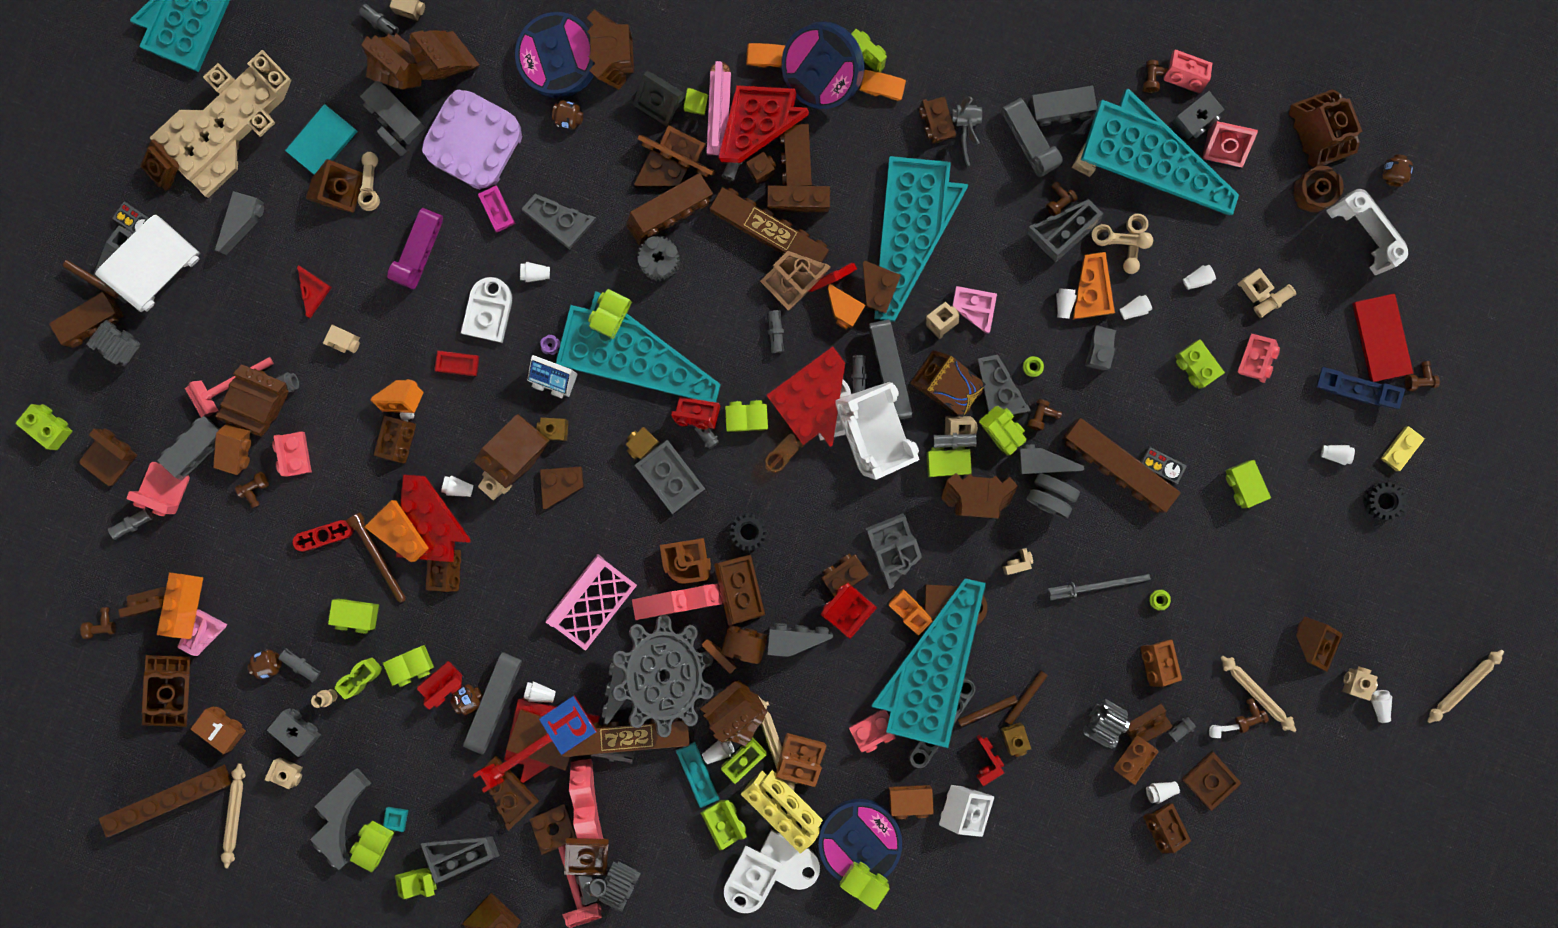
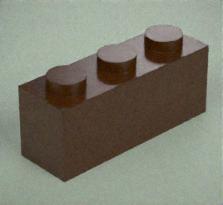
(796, 156)
(799, 198)
(85, 319)

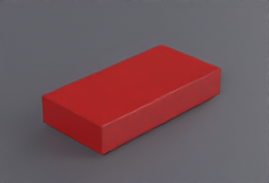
(457, 363)

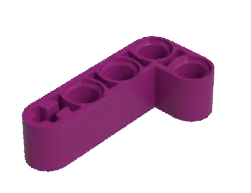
(417, 249)

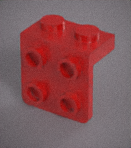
(848, 610)

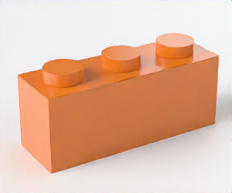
(180, 606)

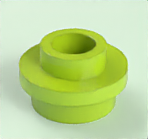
(1039, 366)
(1165, 603)

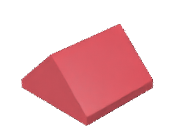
(1228, 143)

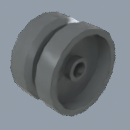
(1053, 494)

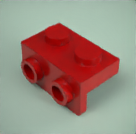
(696, 412)
(440, 684)

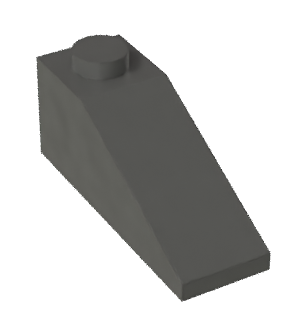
(239, 220)
(1038, 460)

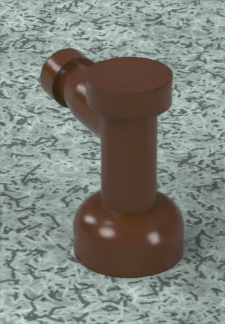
(1151, 84)
(1054, 208)
(1412, 382)
(1043, 408)
(246, 490)
(88, 629)
(1257, 717)

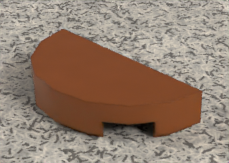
(715, 651)

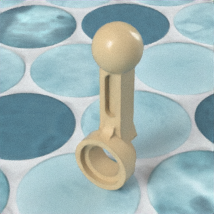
(369, 161)
(1143, 240)
(1131, 264)

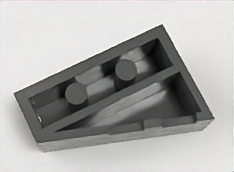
(1066, 229)
(457, 856)

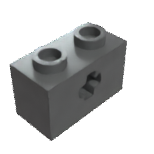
(1207, 108)
(283, 730)

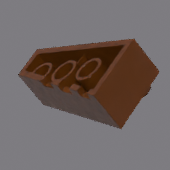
(668, 208)

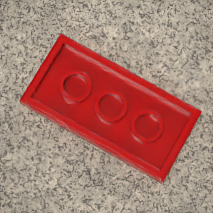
(1382, 338)

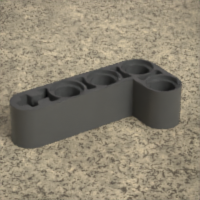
(1030, 138)

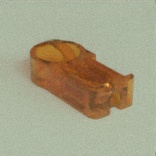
(785, 451)

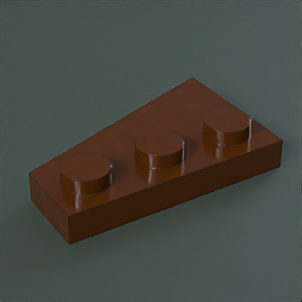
(511, 797)

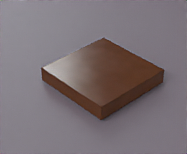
(1211, 781)
(586, 856)

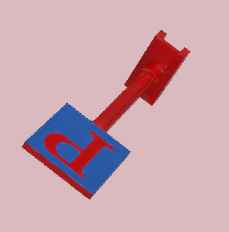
(565, 727)

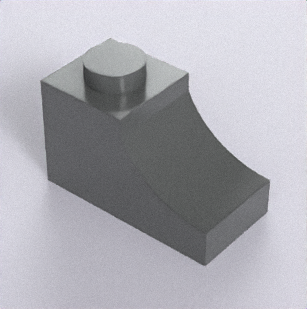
(1101, 348)

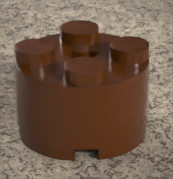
(1308, 186)
(744, 644)

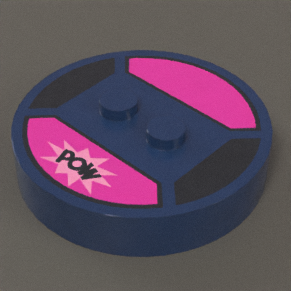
(555, 54)
(823, 65)
(859, 833)

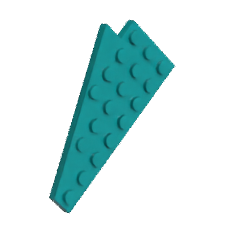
(180, 28)
(1143, 148)
(915, 216)
(631, 357)
(930, 680)

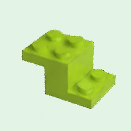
(873, 55)

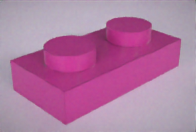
(496, 208)

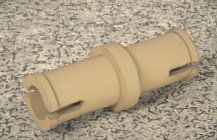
(1274, 301)
(324, 698)

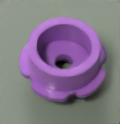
(550, 339)

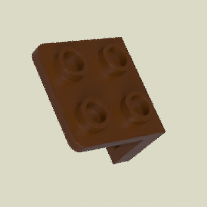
(107, 456)

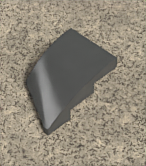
(893, 547)

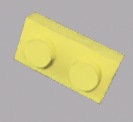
(1402, 448)

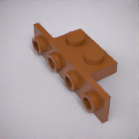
(680, 146)

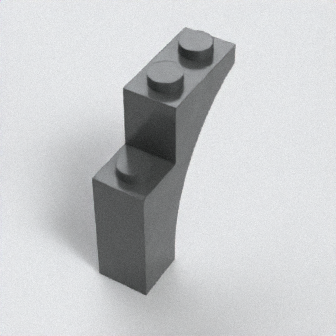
(335, 809)

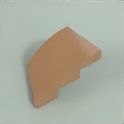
(793, 278)

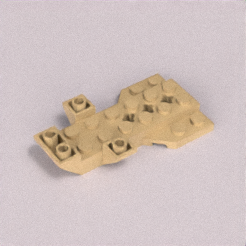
(240, 106)

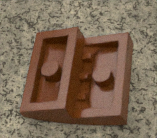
(800, 760)

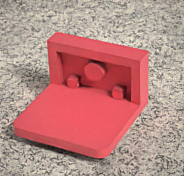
(159, 491)

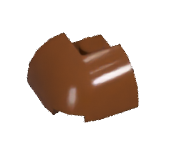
(686, 561)

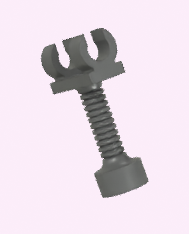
(590, 888)

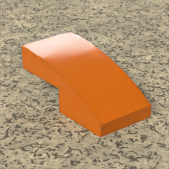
(764, 55)
(882, 84)
(911, 612)

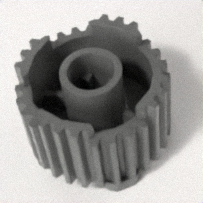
(654, 247)
(113, 344)
(1107, 723)
(619, 885)

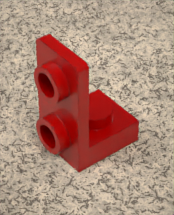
(989, 773)

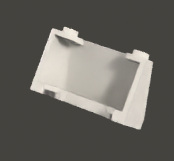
(1392, 247)
(147, 262)
(876, 431)

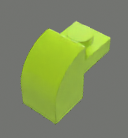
(415, 883)

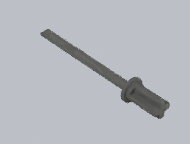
(1071, 591)

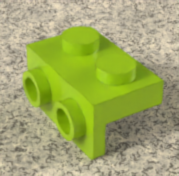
(723, 823)

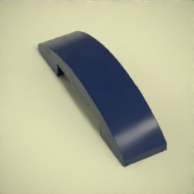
(1360, 389)

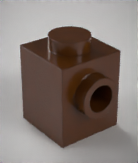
(761, 167)

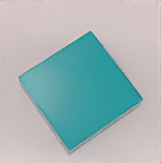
(395, 819)

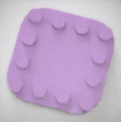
(472, 139)

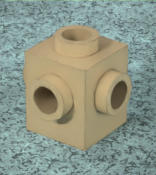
(493, 490)
(1360, 683)

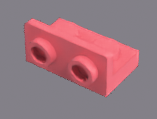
(1188, 71)
(1259, 357)
(291, 454)
(872, 731)

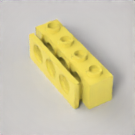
(771, 809)

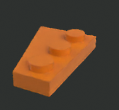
(1094, 288)
(397, 531)

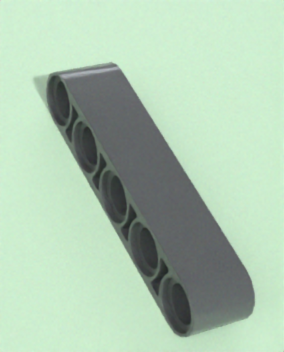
(890, 365)
(492, 703)
(929, 750)

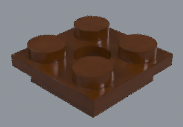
(159, 165)
(541, 826)

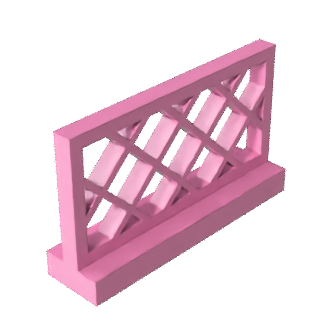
(718, 108)
(576, 591)

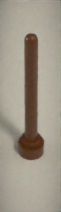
(357, 523)

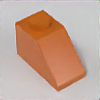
(844, 307)
(399, 397)

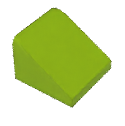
(695, 102)

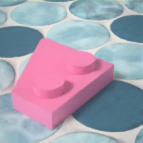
(975, 306)
(204, 632)

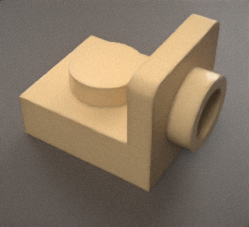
(1017, 566)

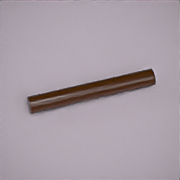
(90, 278)
(1026, 697)
(987, 710)

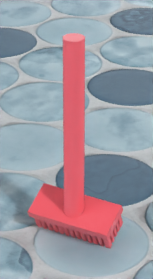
(203, 399)
(582, 914)

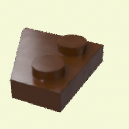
(660, 172)
(879, 286)
(559, 484)

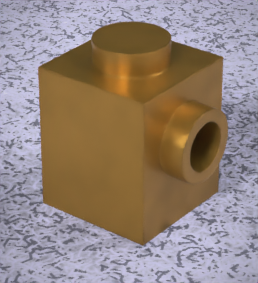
(553, 428)
(641, 443)
(1016, 739)

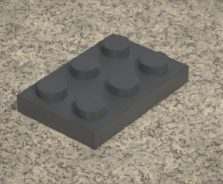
(670, 477)

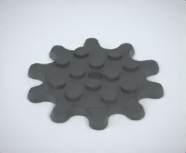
(683, 681)

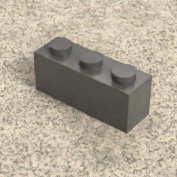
(1063, 105)
(392, 112)
(190, 448)

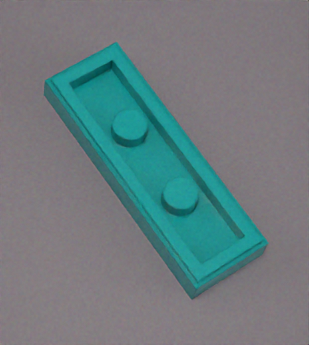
(697, 774)

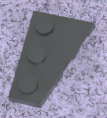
(559, 221)
(999, 386)

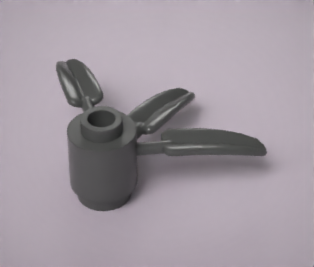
(965, 116)

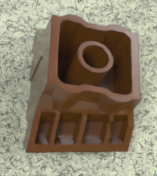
(610, 50)
(440, 54)
(391, 62)
(1326, 127)
(252, 400)
(978, 495)
(165, 691)
(734, 713)

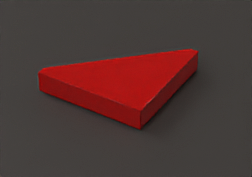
(834, 276)
(312, 291)

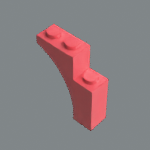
(677, 601)
(583, 797)

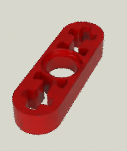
(307, 534)

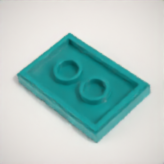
(321, 139)

